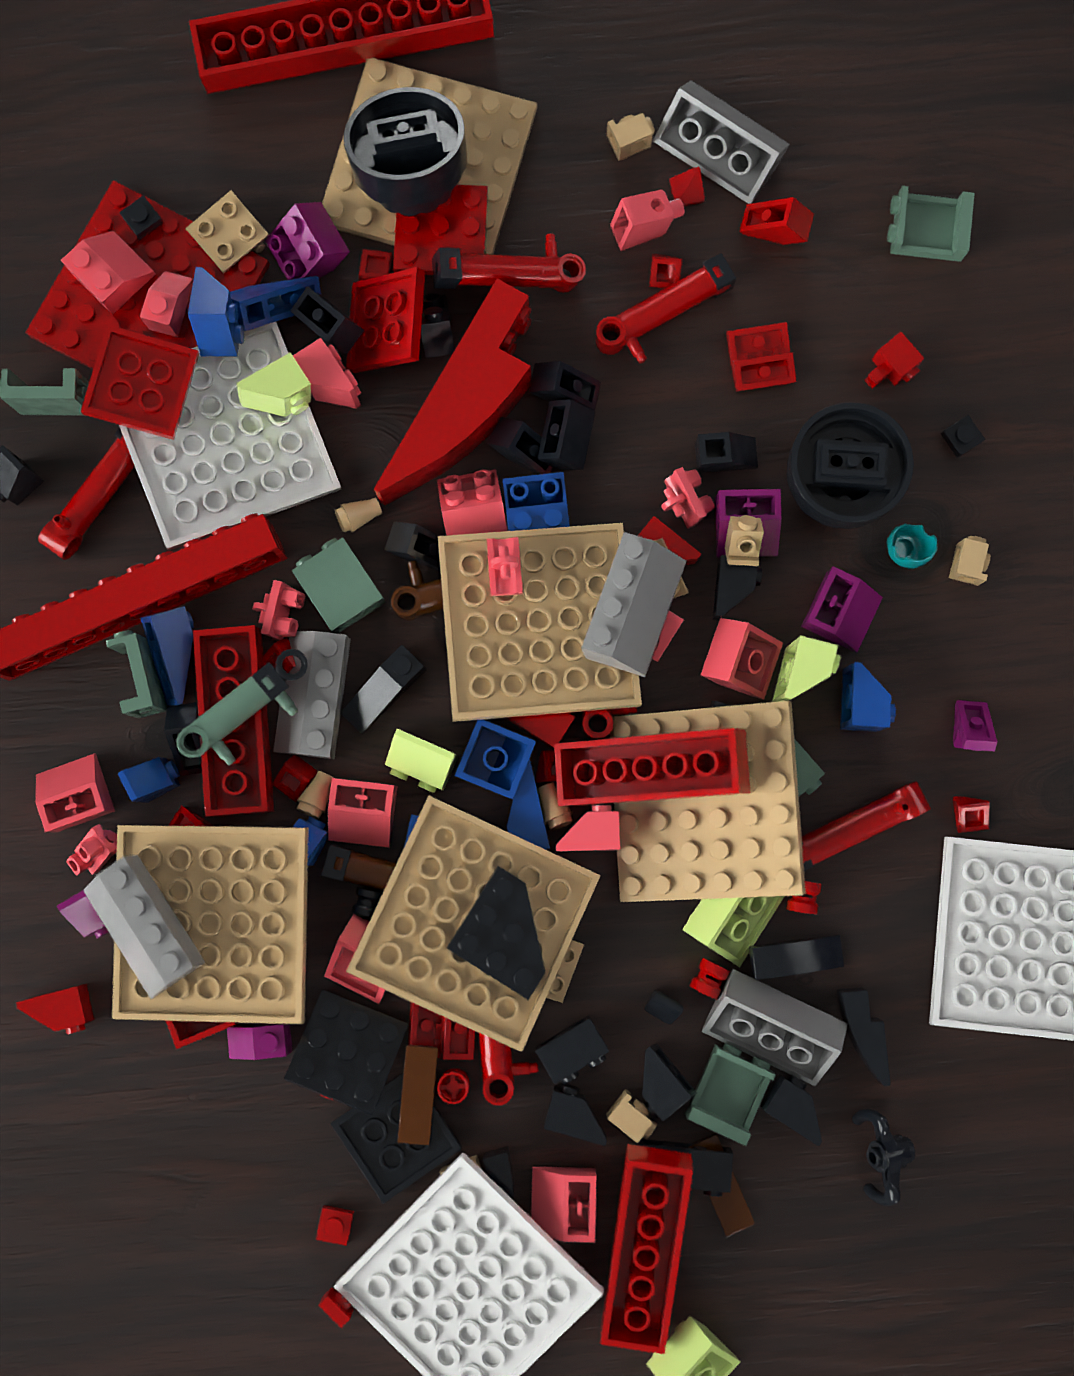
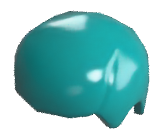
(911, 546)

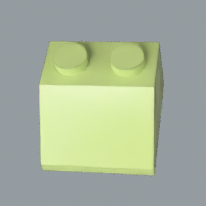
(277, 388)
(420, 760)
(693, 1352)

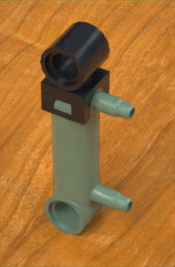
(240, 705)

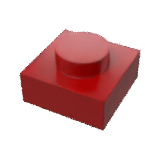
(335, 1225)
(336, 1307)

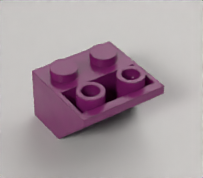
(307, 242)
(751, 502)
(842, 609)

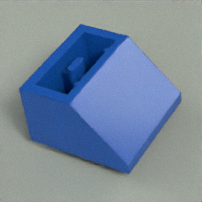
(536, 502)

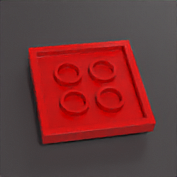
(453, 224)
(391, 318)
(140, 382)

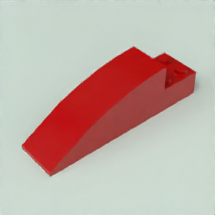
(468, 398)

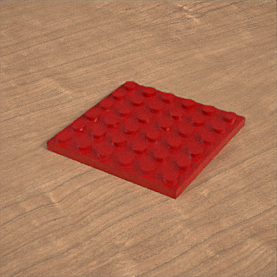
(76, 321)

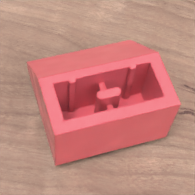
(326, 374)
(472, 503)
(72, 794)
(361, 812)
(565, 1202)

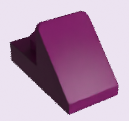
(973, 726)

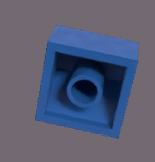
(214, 317)
(864, 701)
(495, 758)

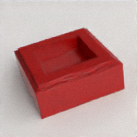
(375, 264)

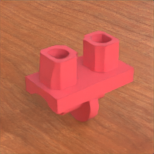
(683, 498)
(504, 566)
(276, 610)
(93, 851)

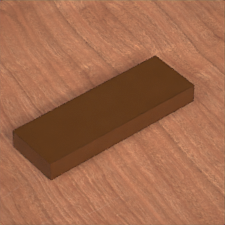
(417, 1094)
(731, 1206)

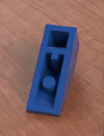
(270, 301)
(170, 645)
(526, 813)

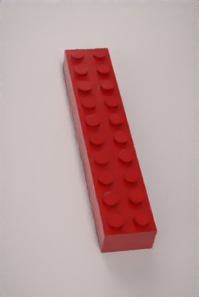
(327, 35)
(142, 591)

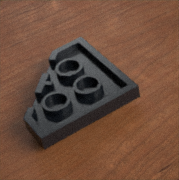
(502, 935)

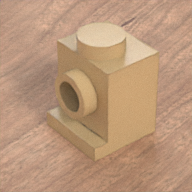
(630, 135)
(744, 540)
(970, 561)
(631, 1117)

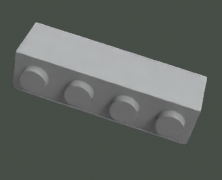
(720, 141)
(633, 605)
(315, 695)
(143, 925)
(775, 1028)

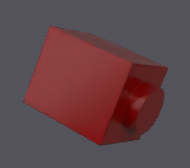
(896, 361)

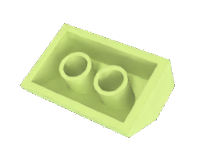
(804, 666)
(731, 924)

